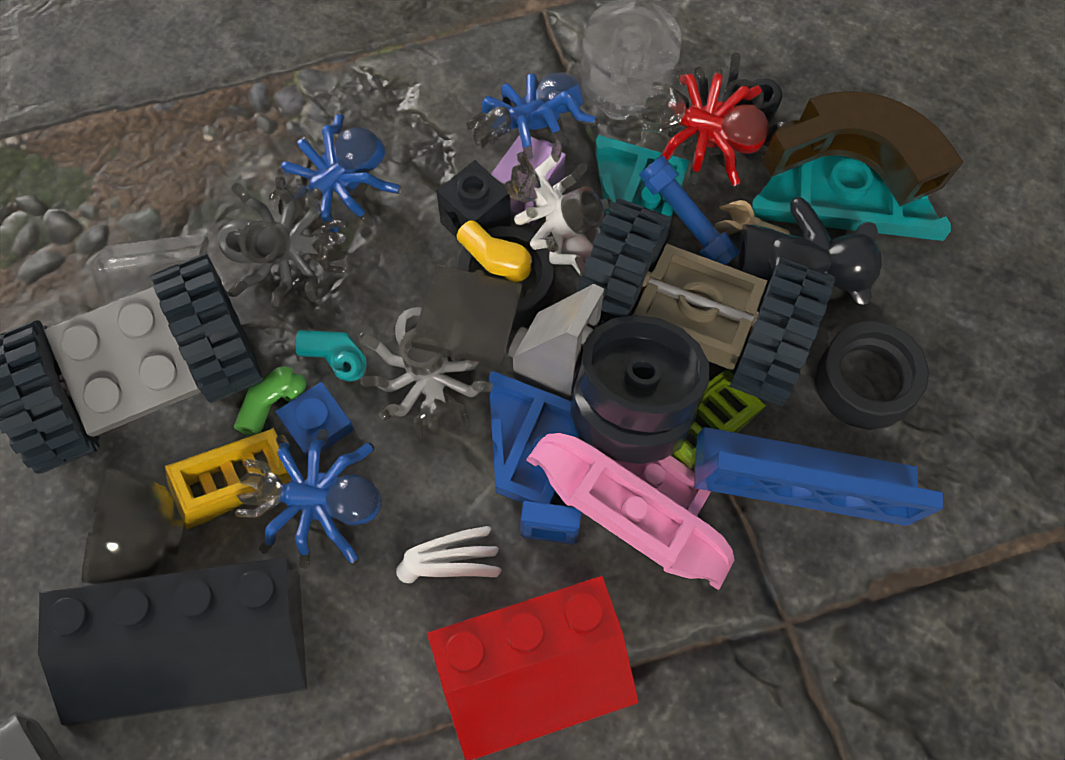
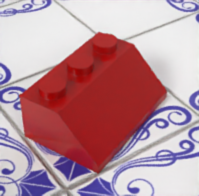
(533, 668)

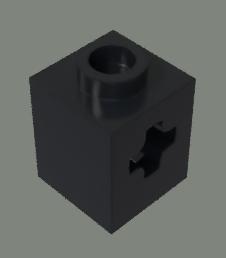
(473, 197)

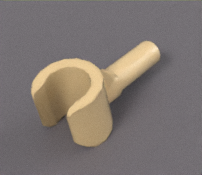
(742, 214)

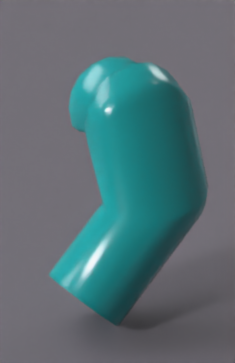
(338, 350)

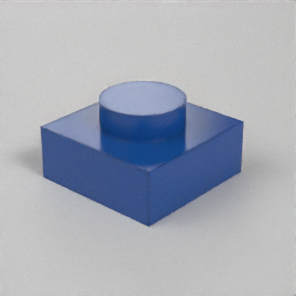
(312, 412)

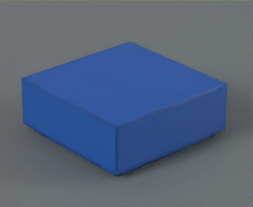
(550, 522)

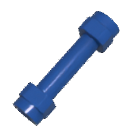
(661, 178)

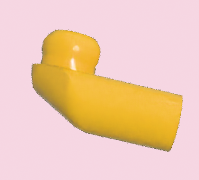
(495, 254)

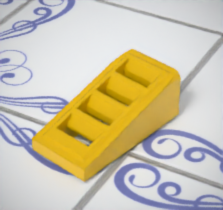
(201, 467)

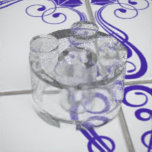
(626, 53)

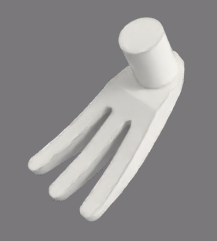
(433, 559)

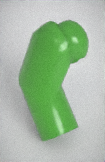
(260, 397)

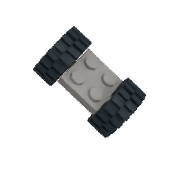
(121, 364)

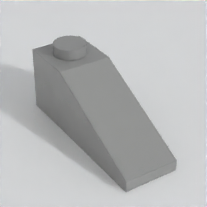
(553, 345)

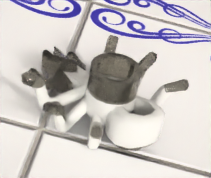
(570, 217)

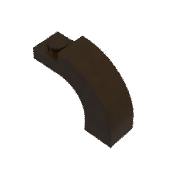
(874, 129)

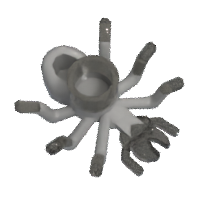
(428, 371)

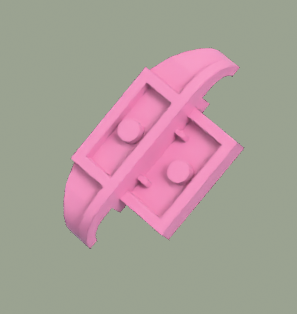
(642, 504)

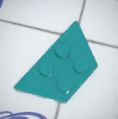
(845, 196)

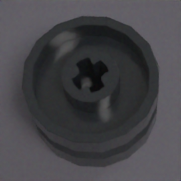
(638, 388)

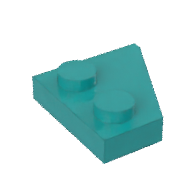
(619, 173)

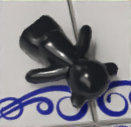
(849, 258)

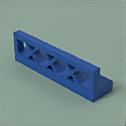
(811, 478)

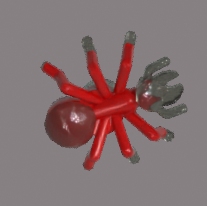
(715, 127)

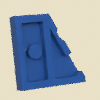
(519, 421)

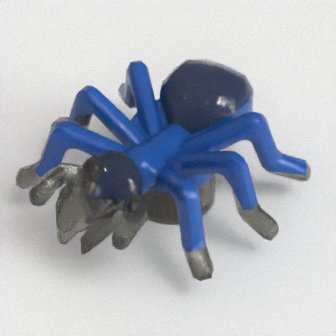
(534, 114)
(340, 169)
(319, 497)

